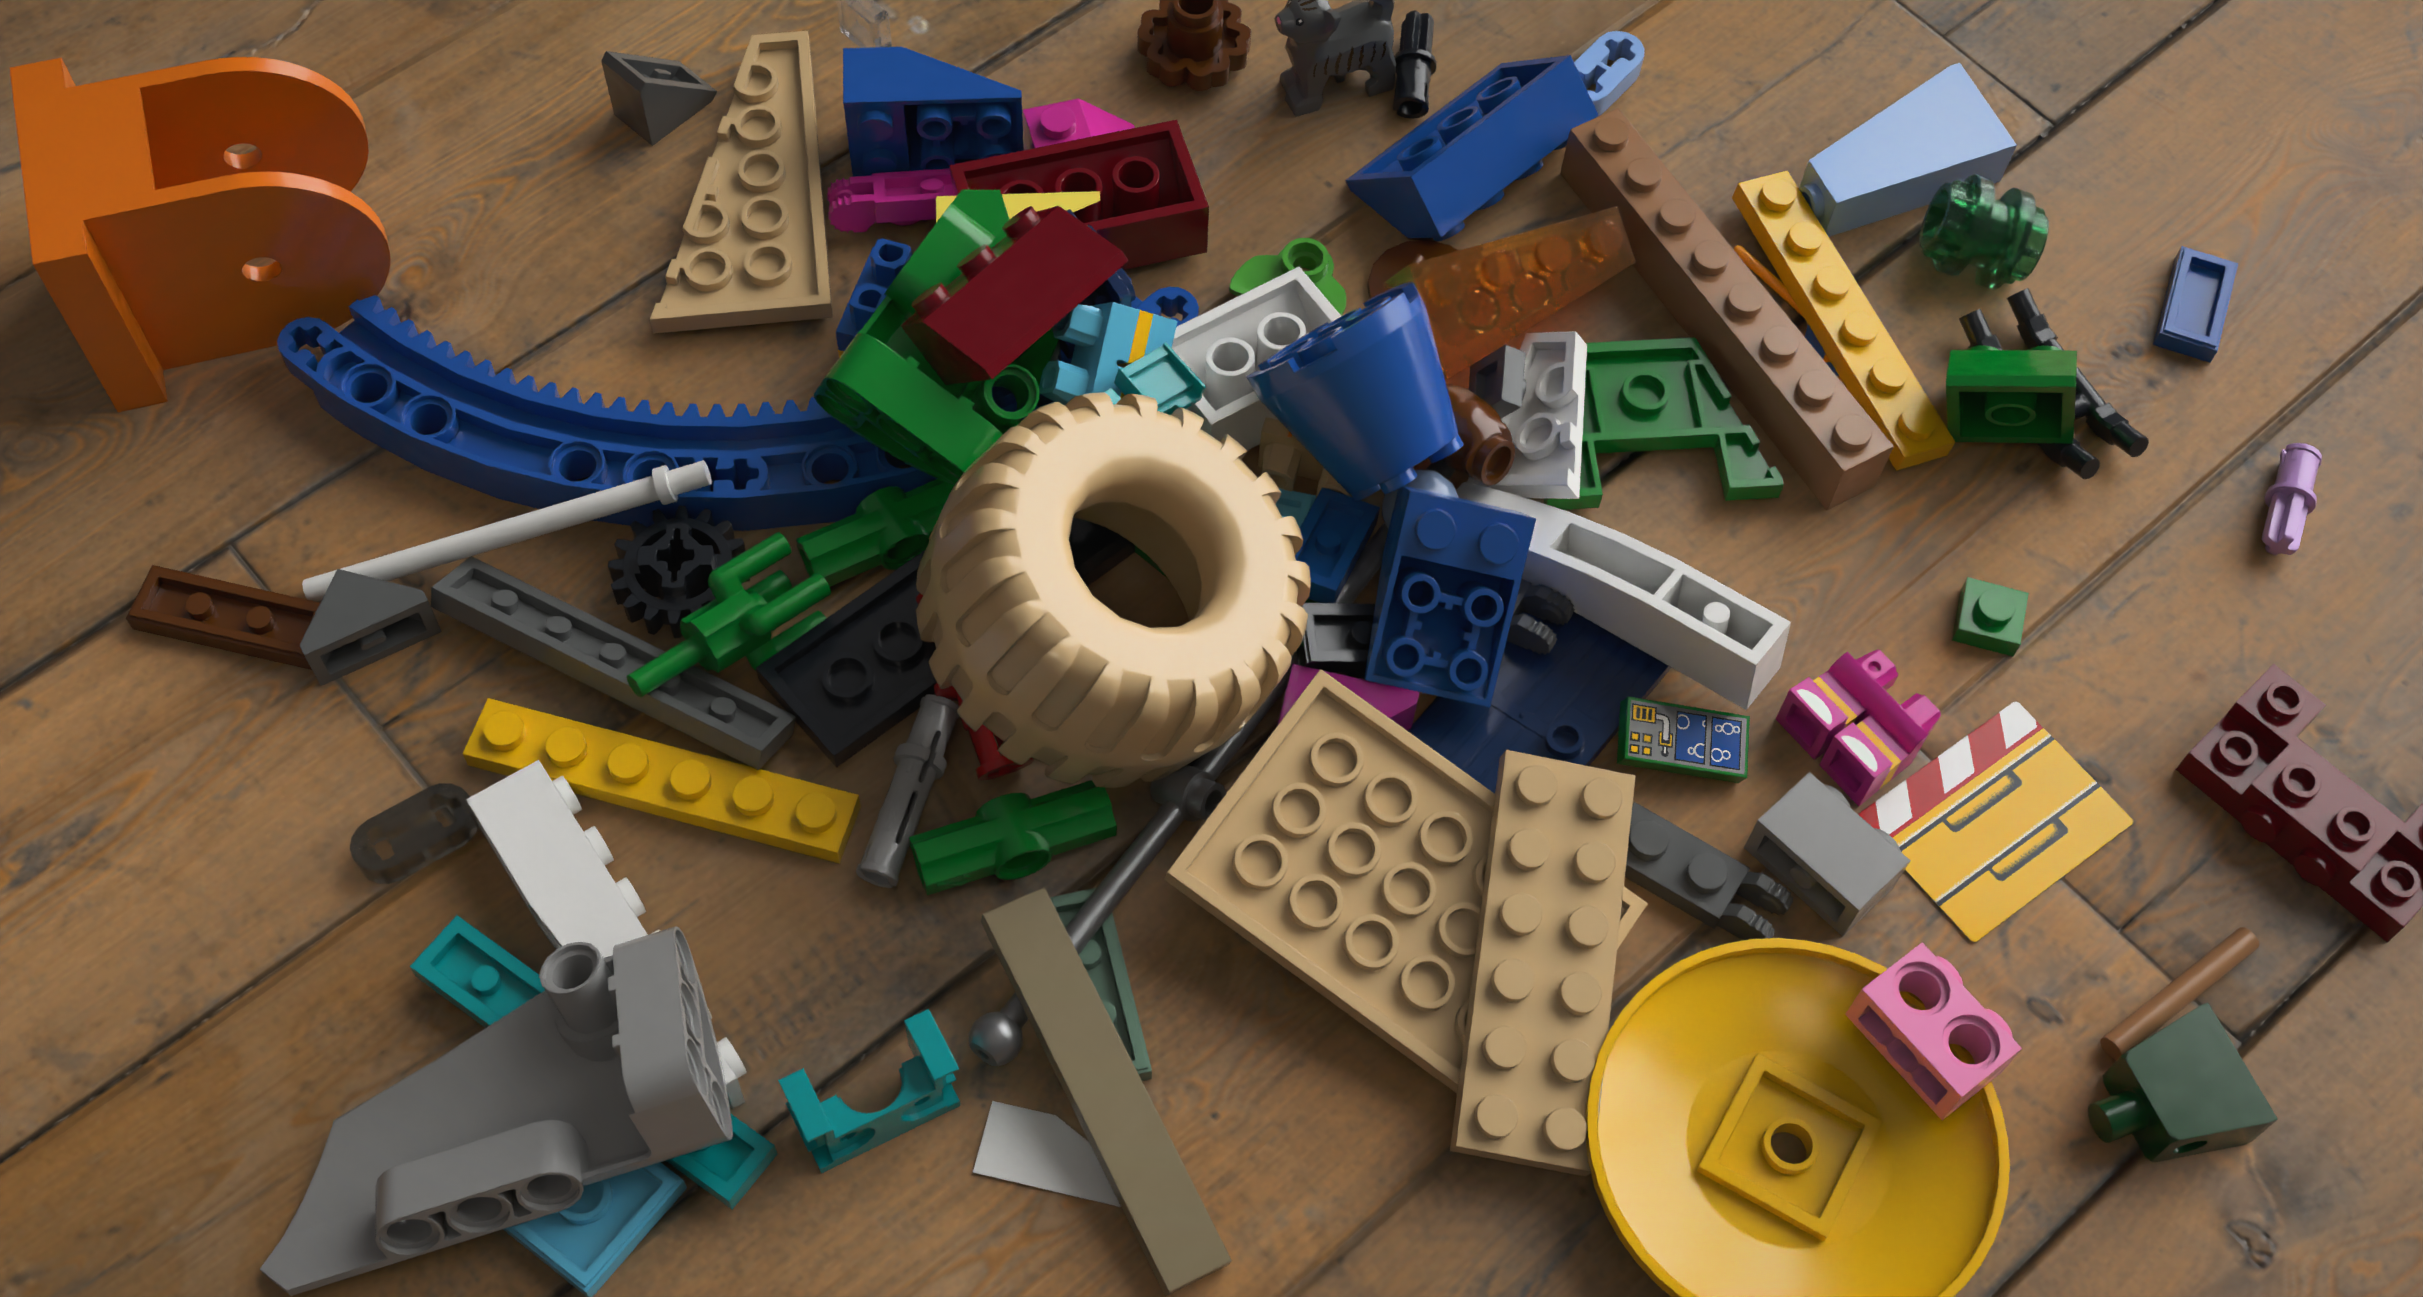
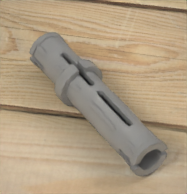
(918, 765)

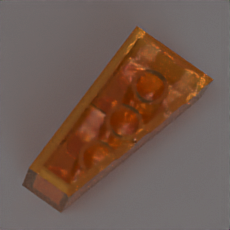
(1511, 284)

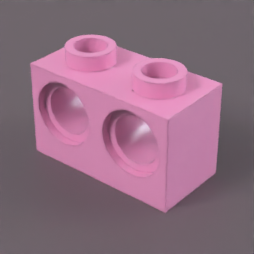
(1920, 1039)

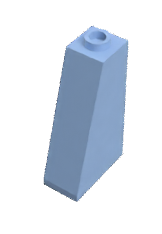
(1907, 154)

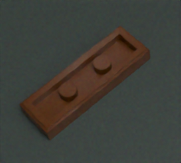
(223, 615)

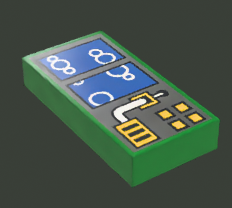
(1683, 740)

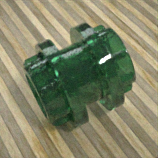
(1975, 229)

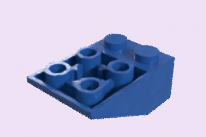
(923, 112)
(1446, 595)

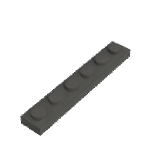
(605, 656)

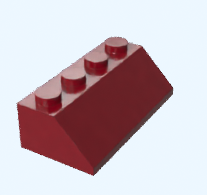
(1145, 181)

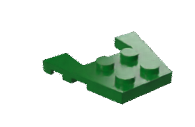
(1664, 399)

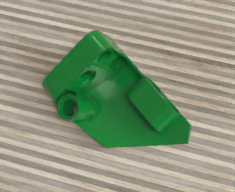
(892, 392)

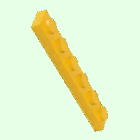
(1842, 318)
(666, 780)

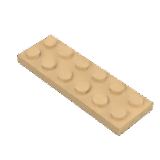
(1543, 961)

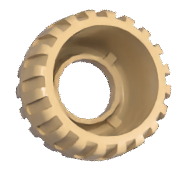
(1056, 664)

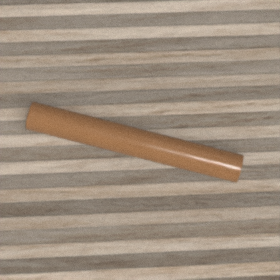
(2180, 993)

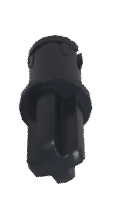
(1414, 65)

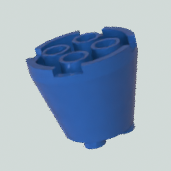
(1365, 393)

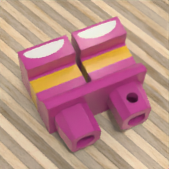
(1858, 723)

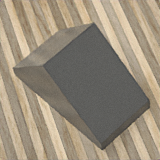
(653, 93)
(364, 622)

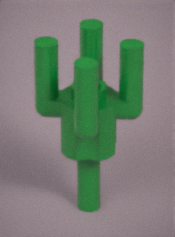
(739, 619)

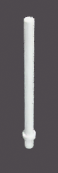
(661, 486)

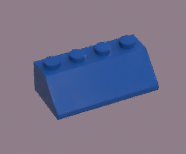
(1475, 147)

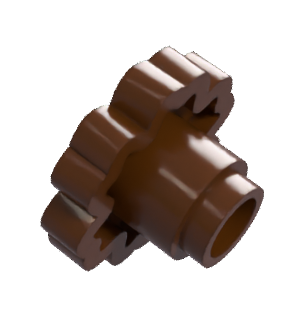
(1194, 42)

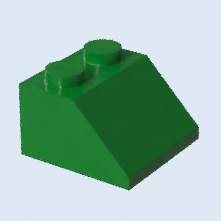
(2011, 395)

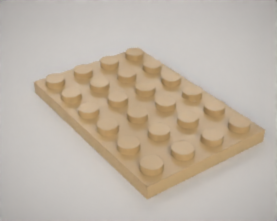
(1357, 870)

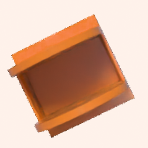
(152, 221)

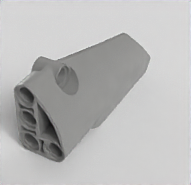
(513, 1122)

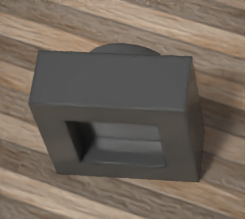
(1500, 379)

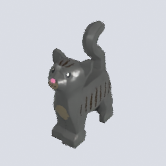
(1335, 43)

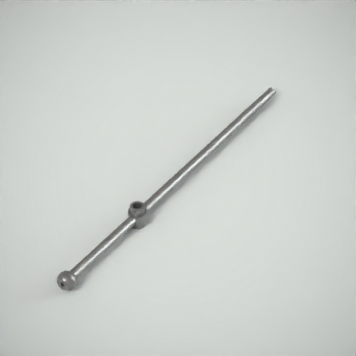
(1184, 795)

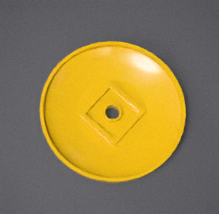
(1760, 1047)

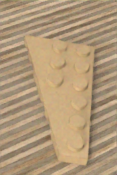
(758, 212)

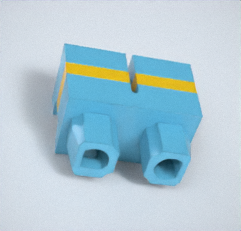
(1104, 340)

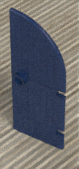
(1544, 704)

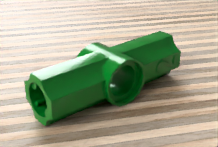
(884, 531)
(1012, 836)

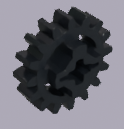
(658, 560)

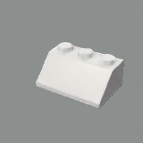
(1239, 336)

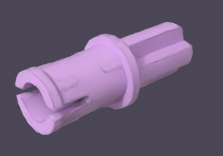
(2291, 498)

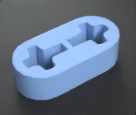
(1613, 80)

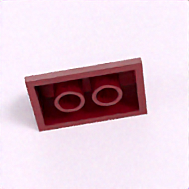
(1010, 294)

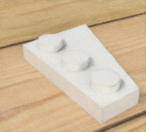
(1550, 422)

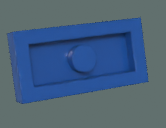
(1334, 540)

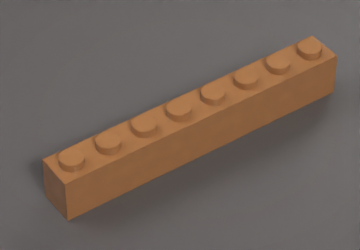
(1728, 312)

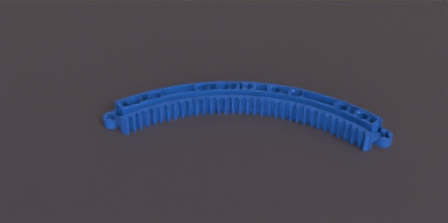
(535, 445)

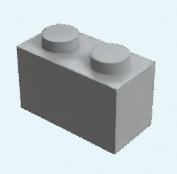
(1827, 853)

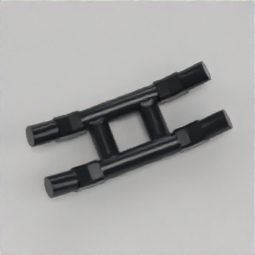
(2100, 416)

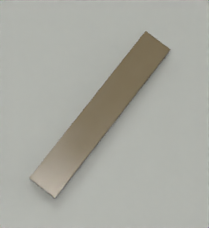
(1105, 1092)

